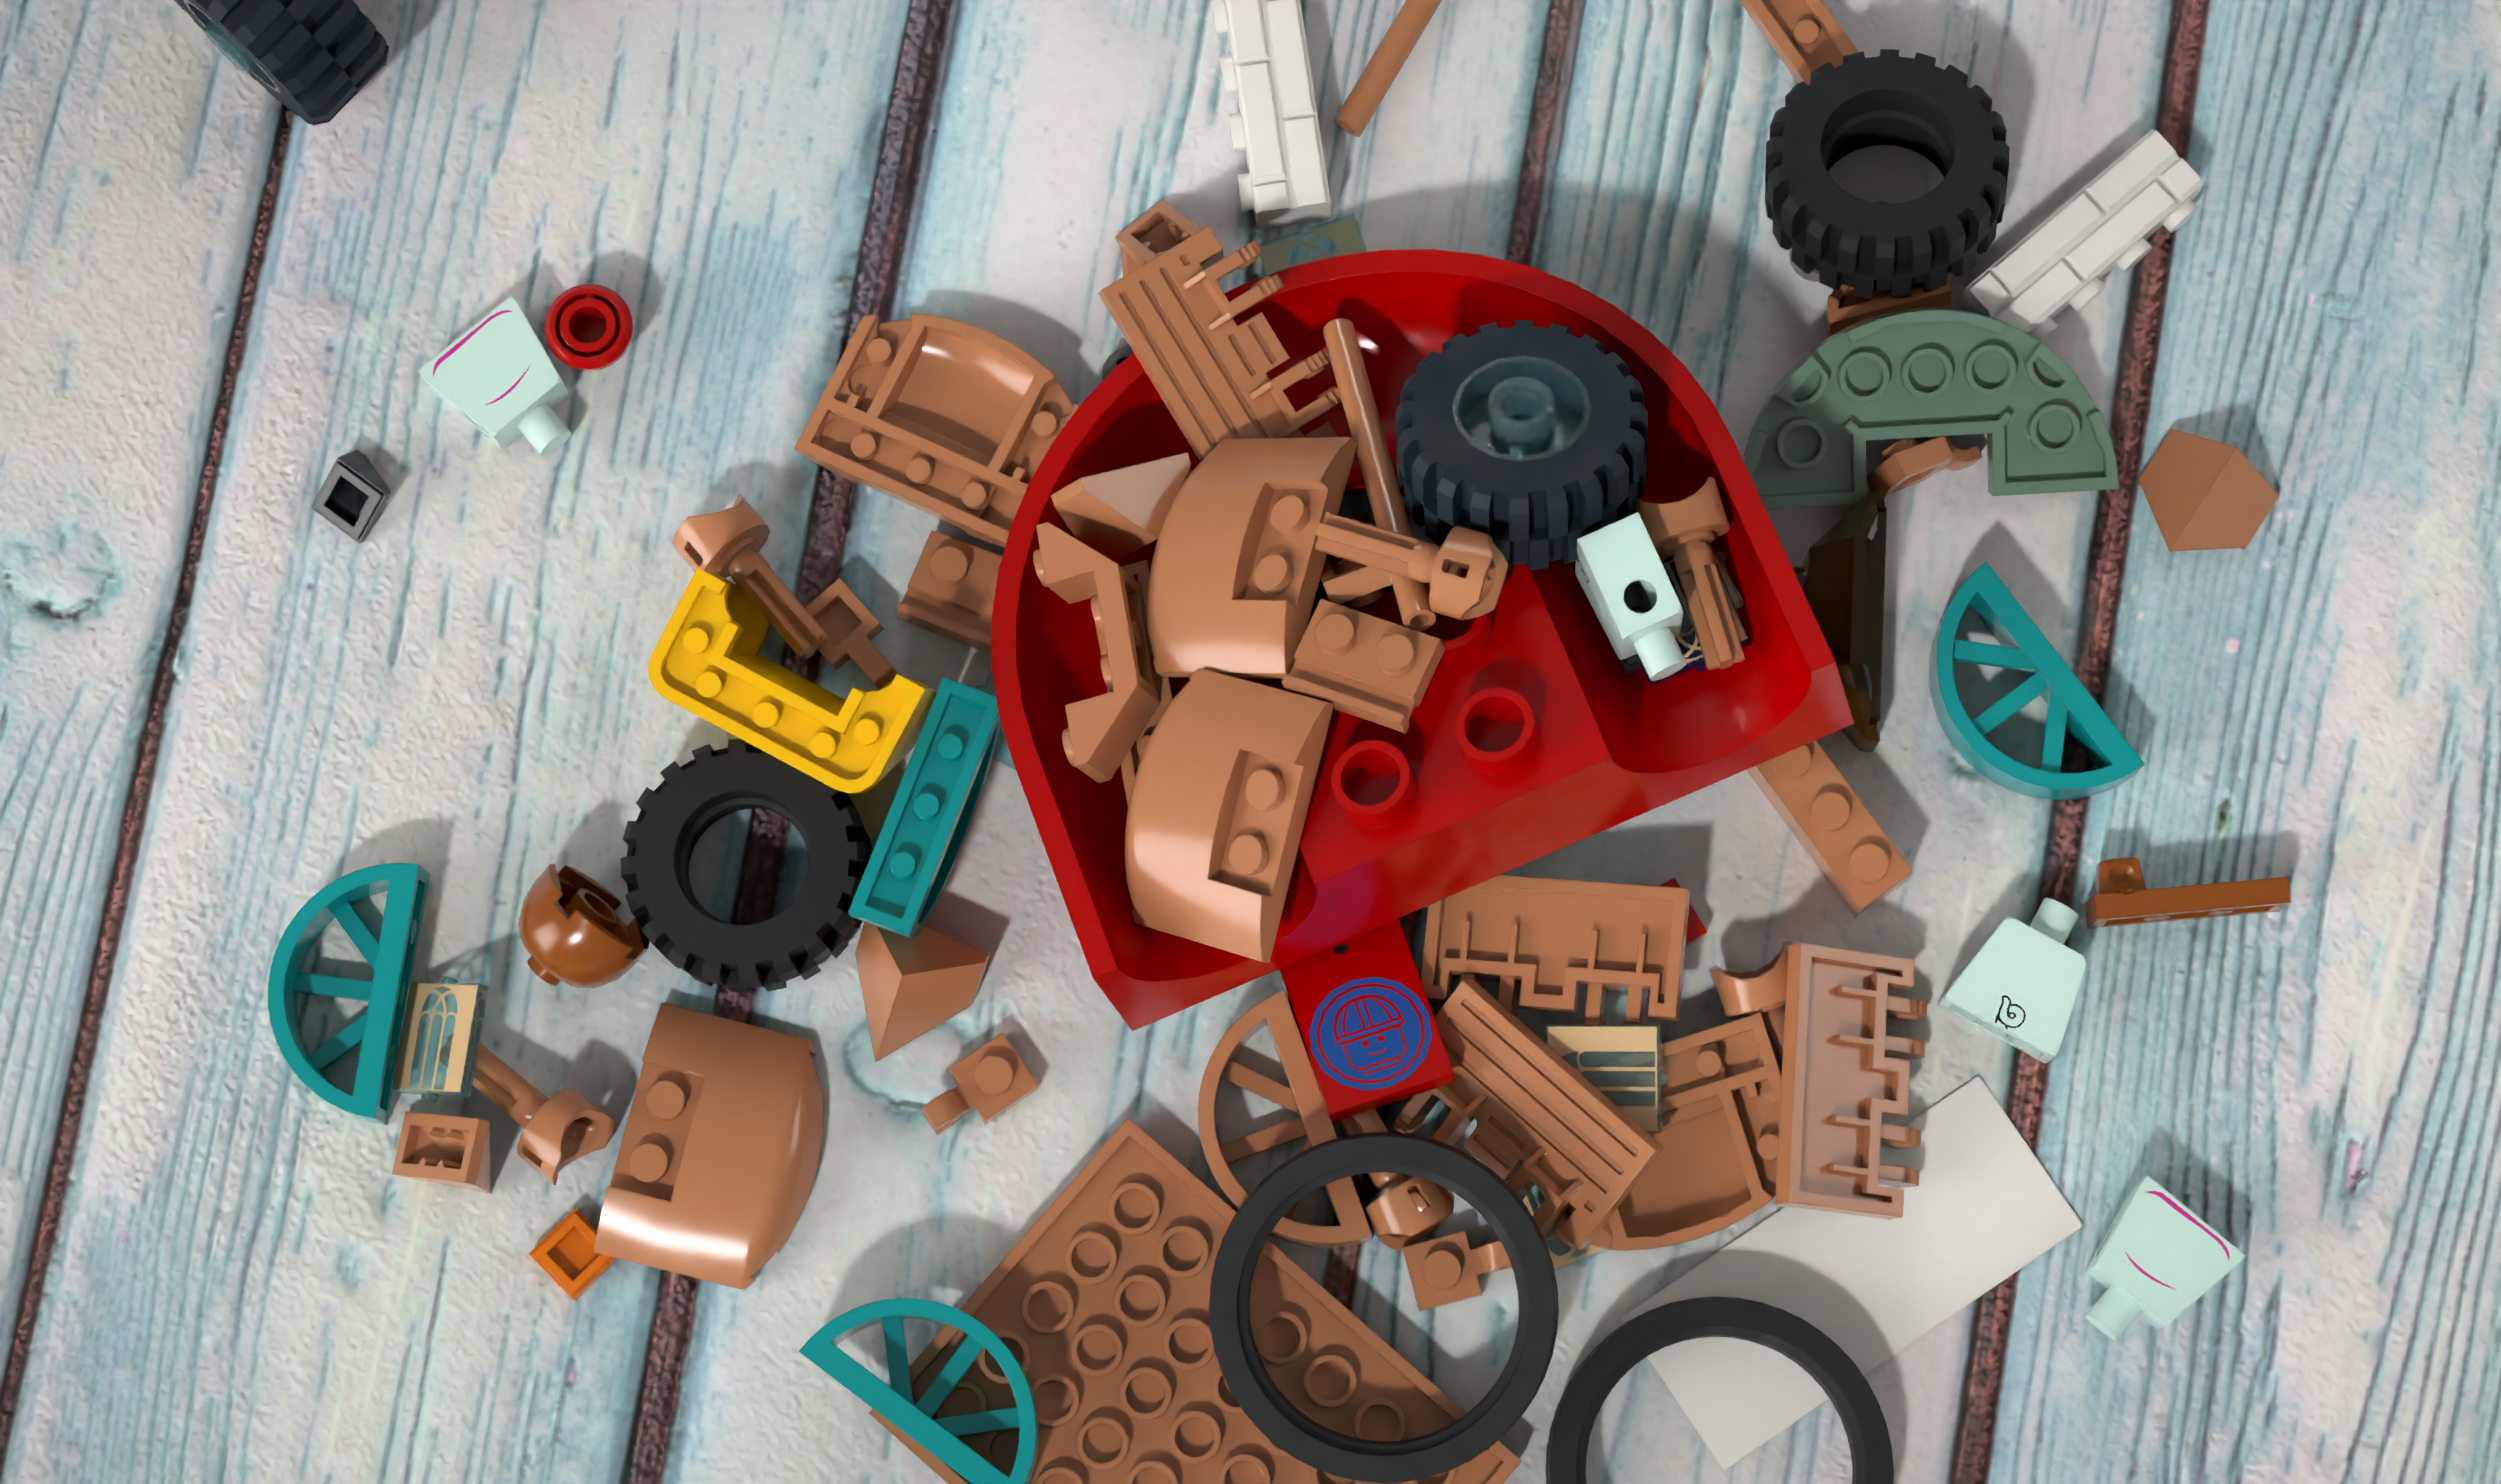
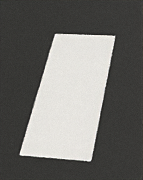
(1864, 1279)

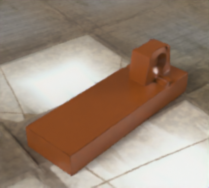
(2125, 900)

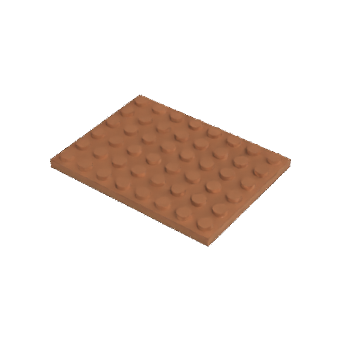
(1121, 1353)

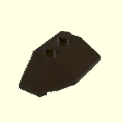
(1846, 593)

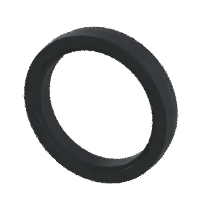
(1728, 1318)
(1353, 1456)

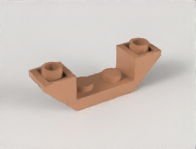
(1108, 724)

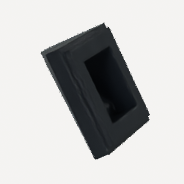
(352, 495)

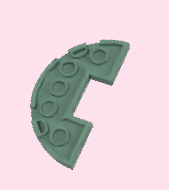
(1927, 378)

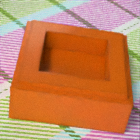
(570, 1256)

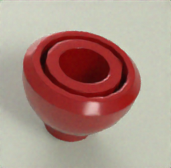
(589, 327)

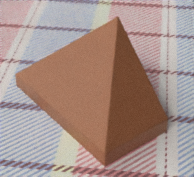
(445, 1150)

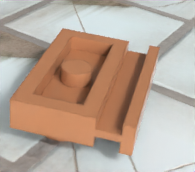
(953, 591)
(1364, 665)

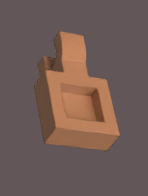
(1912, 462)
(850, 633)
(987, 1081)
(1448, 1271)

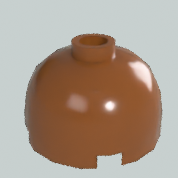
(574, 931)

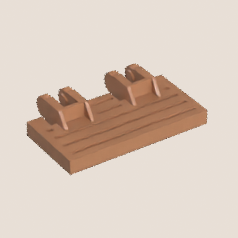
(1198, 355)
(1561, 937)
(1843, 1081)
(1533, 1116)

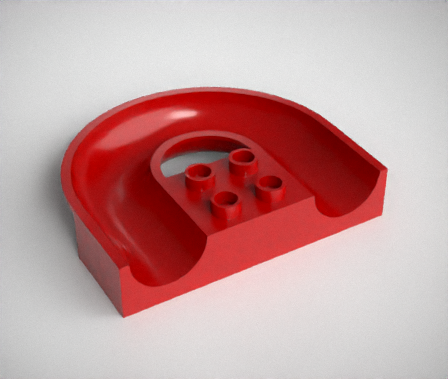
(1528, 714)

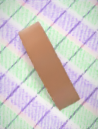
(1300, 1098)

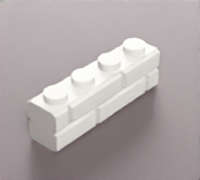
(1276, 111)
(2087, 238)

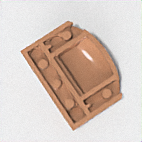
(938, 419)
(1241, 557)
(1222, 811)
(1716, 1141)
(714, 1149)

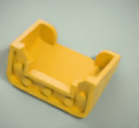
(715, 670)

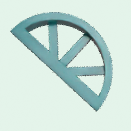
(2047, 675)
(930, 811)
(387, 993)
(916, 1420)

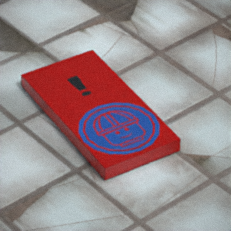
(1367, 1022)

